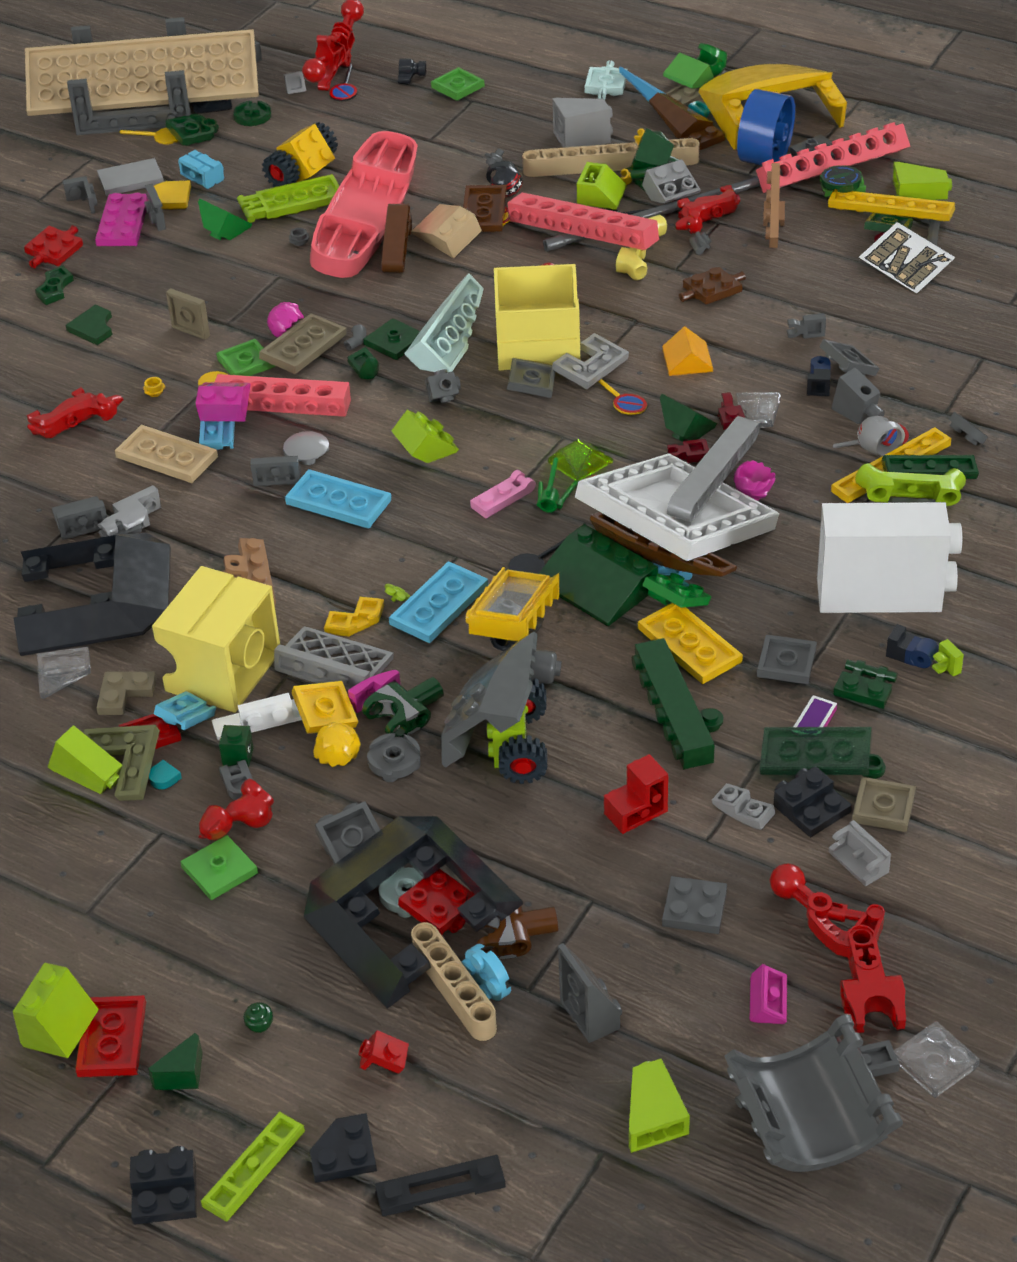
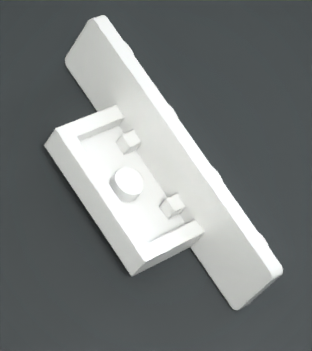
(261, 714)

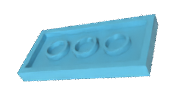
(338, 498)
(438, 602)

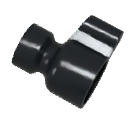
(409, 68)

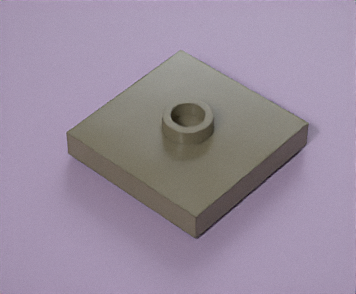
(188, 314)
(884, 804)

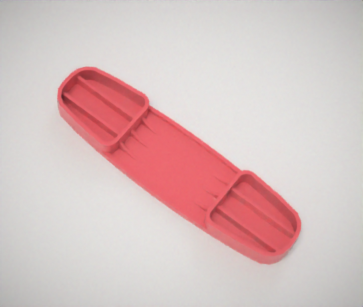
(359, 207)

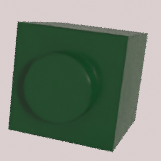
(236, 744)

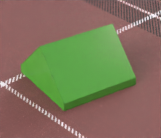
(688, 71)

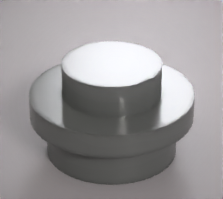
(299, 236)

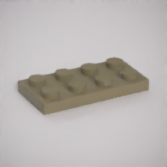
(302, 343)

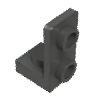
(79, 189)

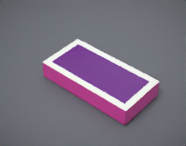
(817, 713)

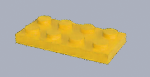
(691, 642)

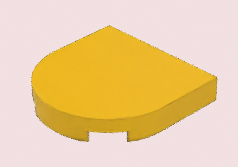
(174, 194)

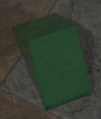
(179, 1067)

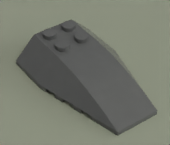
(492, 693)

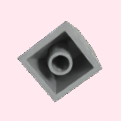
(582, 121)

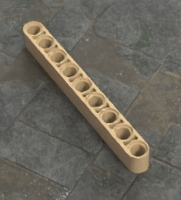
(617, 156)

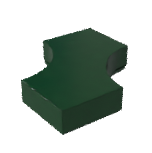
(53, 287)

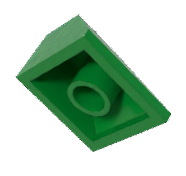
(221, 222)

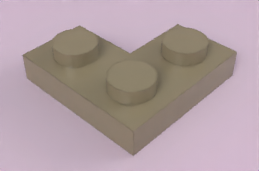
(119, 686)

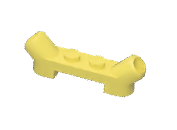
(630, 259)

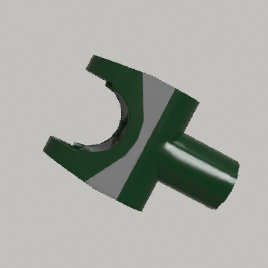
(405, 706)

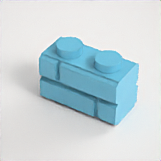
(201, 169)

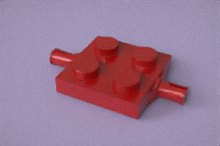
(53, 246)

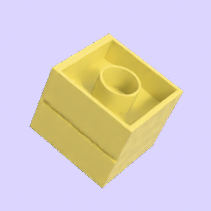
(536, 313)
(220, 637)

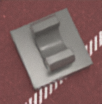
(294, 82)

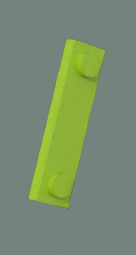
(252, 1166)

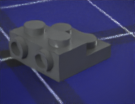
(346, 830)

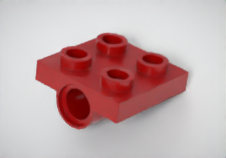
(437, 901)

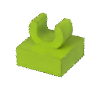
(948, 658)

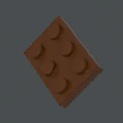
(487, 204)

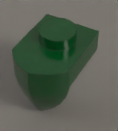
(364, 364)

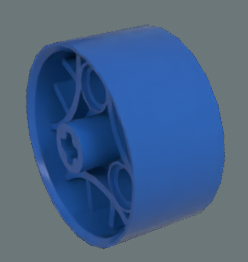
(765, 127)

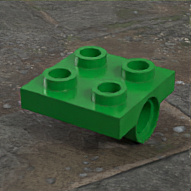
(675, 590)

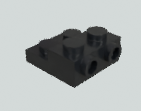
(810, 801)
(163, 1185)

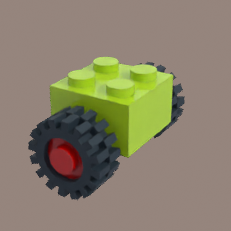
(513, 751)

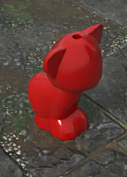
(251, 808)

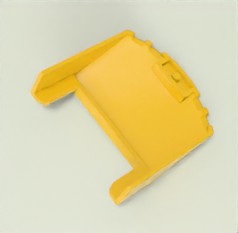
(726, 92)

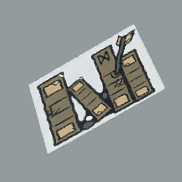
(906, 257)

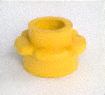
(153, 386)

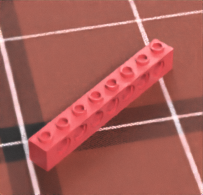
(895, 141)
(583, 221)

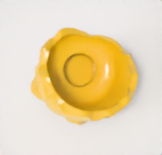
(336, 744)

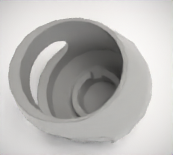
(873, 433)

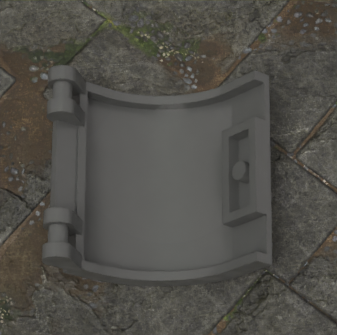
(814, 1101)

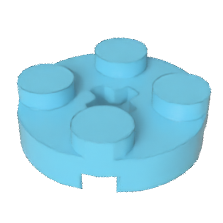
(487, 972)

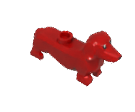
(705, 209)
(73, 412)

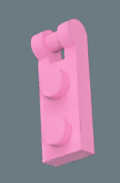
(503, 494)

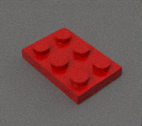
(112, 1038)

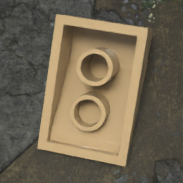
(448, 229)

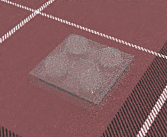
(936, 1059)

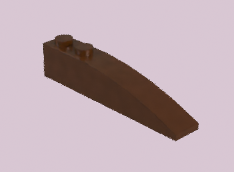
(704, 565)

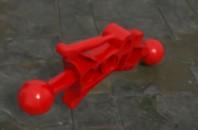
(334, 49)

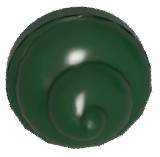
(258, 1017)

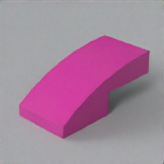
(361, 691)

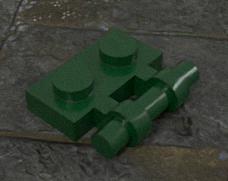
(863, 689)

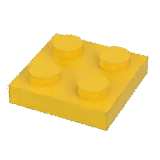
(323, 704)

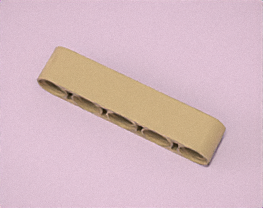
(455, 982)

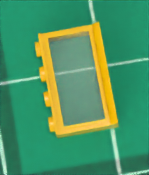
(512, 604)

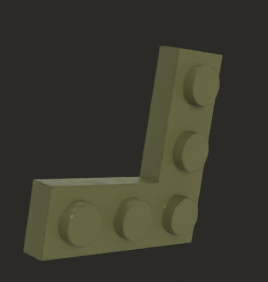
(138, 748)

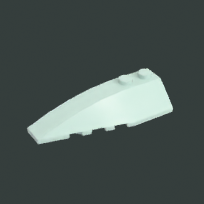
(446, 333)

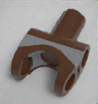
(513, 932)

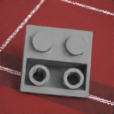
(669, 182)

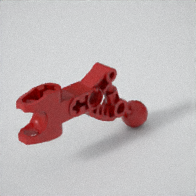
(869, 987)

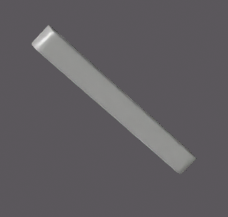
(713, 469)

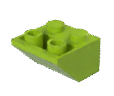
(599, 186)
(423, 437)

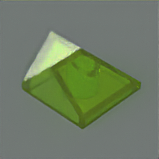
(580, 459)

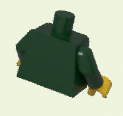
(652, 151)

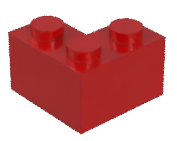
(641, 798)

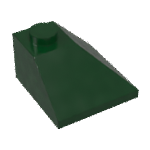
(684, 420)

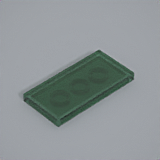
(828, 748)

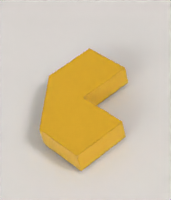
(346, 624)

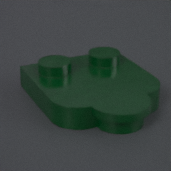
(192, 128)

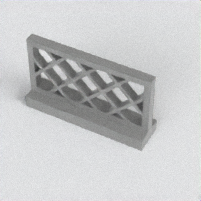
(314, 668)

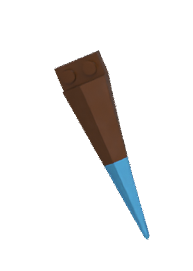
(679, 118)

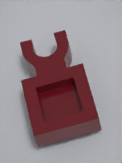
(690, 450)

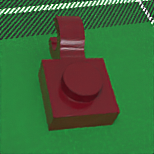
(728, 411)

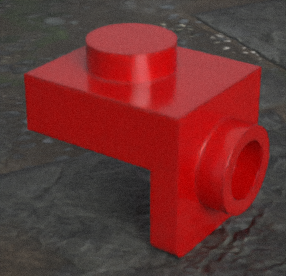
(383, 1051)

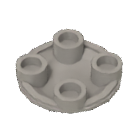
(307, 446)

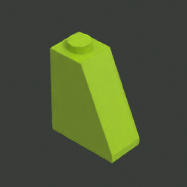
(920, 181)
(84, 761)
(655, 1107)

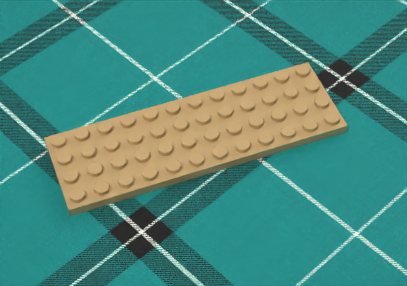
(134, 70)

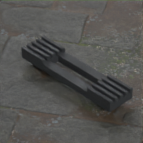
(395, 1194)

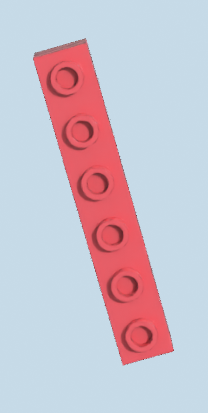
(294, 395)

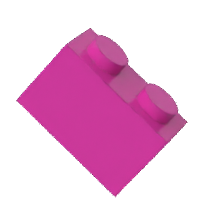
(222, 401)

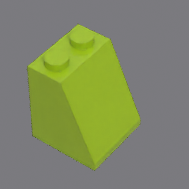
(53, 1012)

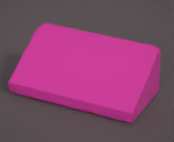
(768, 996)

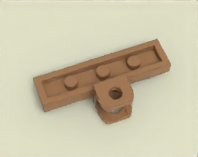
(773, 208)
(251, 562)

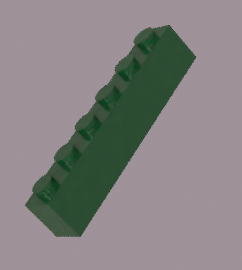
(673, 704)

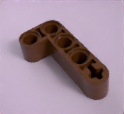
(396, 235)

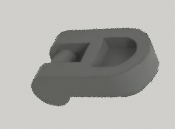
(234, 777)

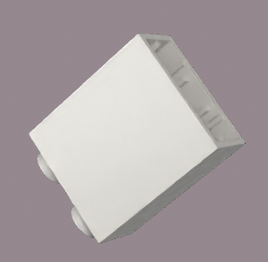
(886, 557)

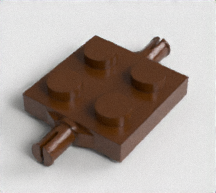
(712, 285)

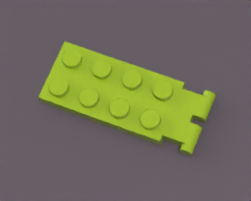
(289, 198)

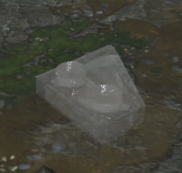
(760, 406)
(61, 669)

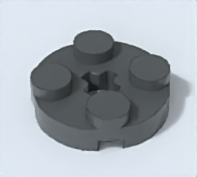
(393, 768)

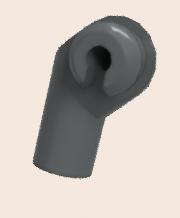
(359, 333)

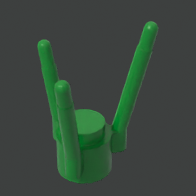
(550, 499)

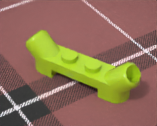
(882, 485)

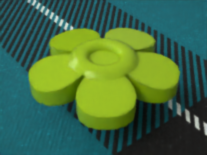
(396, 593)

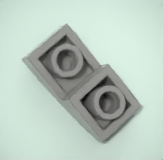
(740, 806)

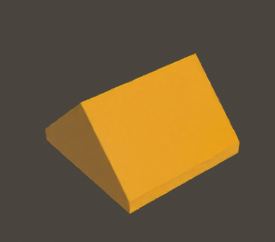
(686, 354)

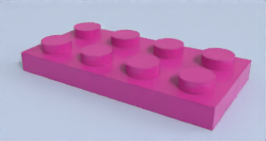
(122, 220)

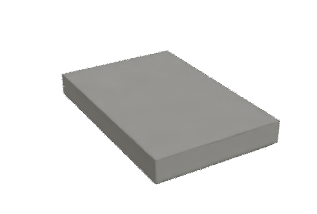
(130, 176)

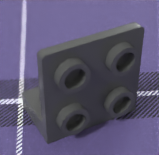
(79, 517)

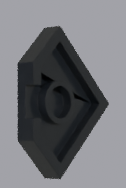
(343, 1150)

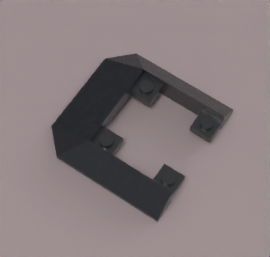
(128, 611)
(340, 907)

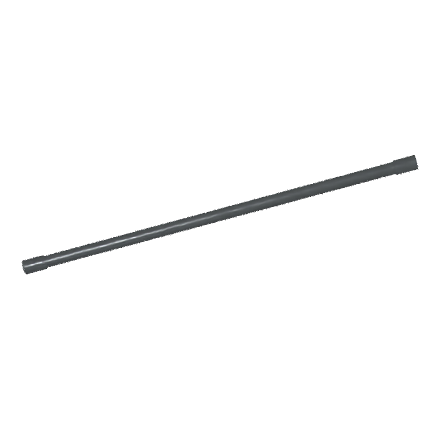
(562, 240)

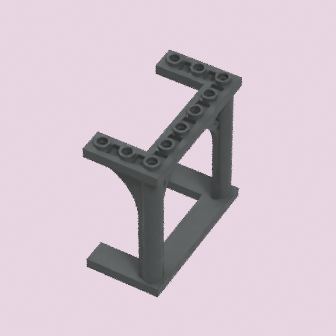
(90, 122)

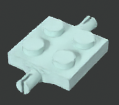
(605, 81)

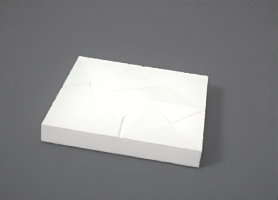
(640, 498)

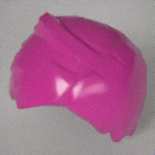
(283, 317)
(754, 479)

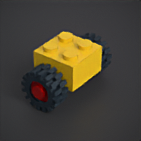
(301, 155)

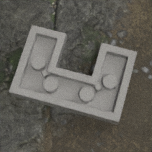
(604, 359)

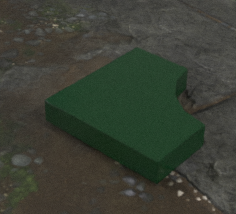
(91, 325)

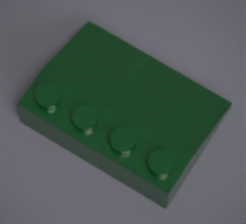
(599, 574)

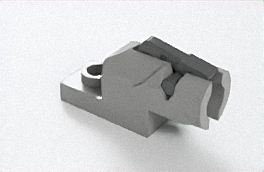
(131, 513)

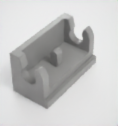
(860, 853)

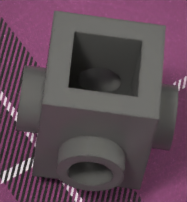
(437, 391)

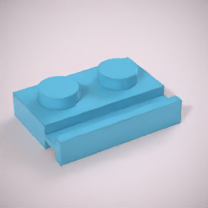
(217, 434)
(184, 710)

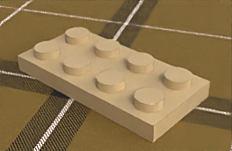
(166, 453)

